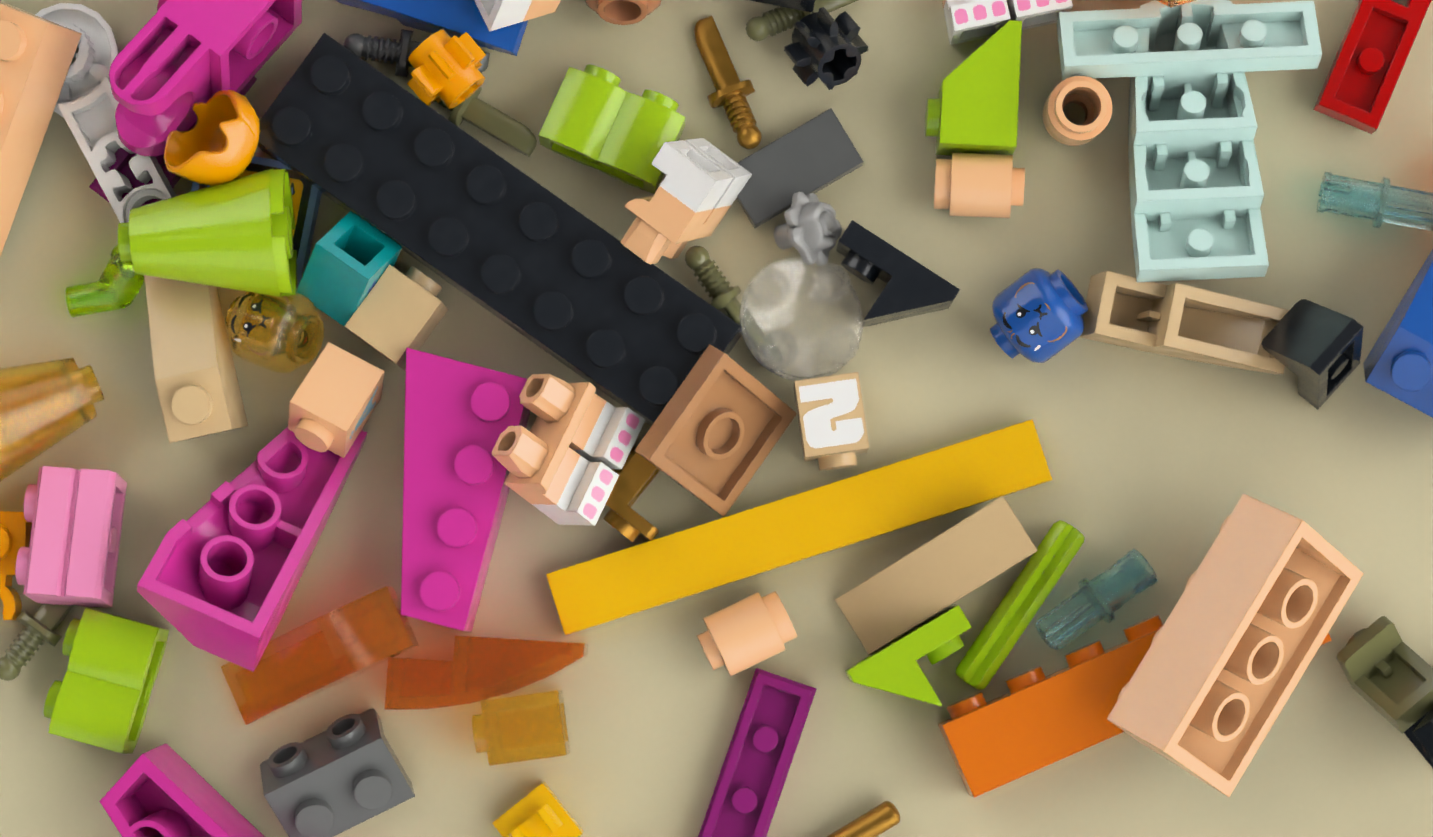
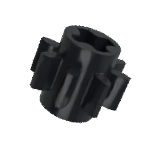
(826, 48)

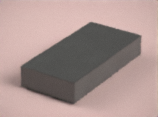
(796, 162)

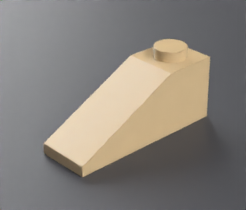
(192, 360)

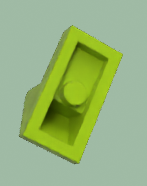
(895, 666)

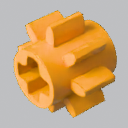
(446, 69)

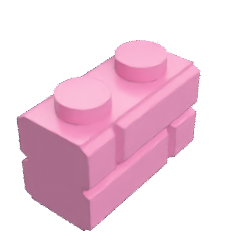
(72, 537)

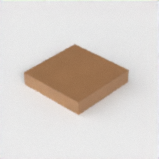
(716, 430)

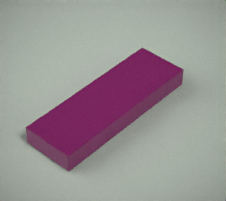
(758, 757)

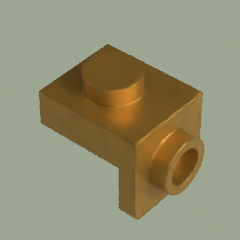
(631, 483)

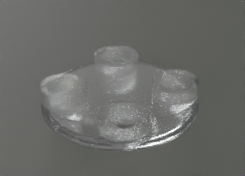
(801, 319)

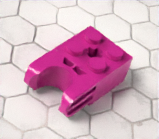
(188, 57)

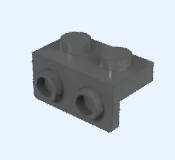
(335, 778)

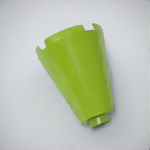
(219, 236)

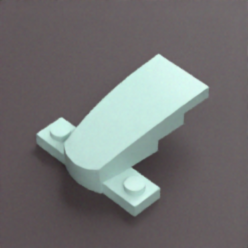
(1192, 122)

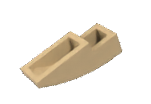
(1180, 322)
(936, 575)

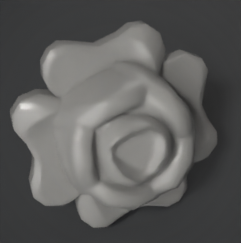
(809, 228)

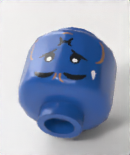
(1038, 315)

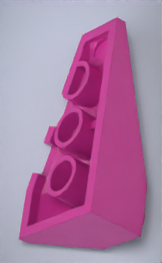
(242, 554)

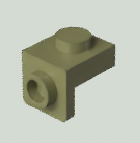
(1388, 674)

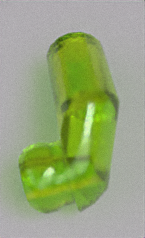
(112, 292)

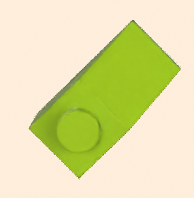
(980, 99)

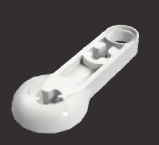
(91, 109)

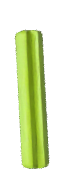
(1019, 605)

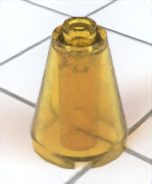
(42, 407)

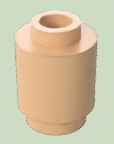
(1091, 97)
(978, 185)
(746, 633)

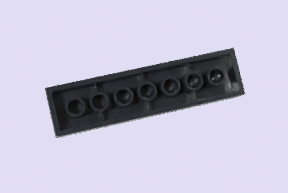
(491, 230)

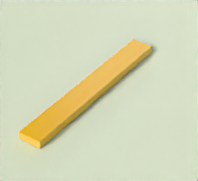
(798, 527)

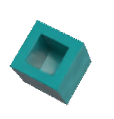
(347, 266)

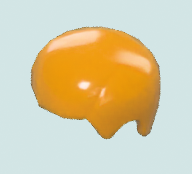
(218, 144)

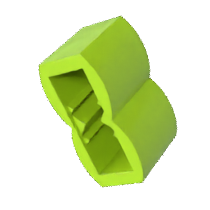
(611, 127)
(106, 680)

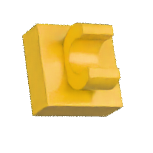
(538, 816)

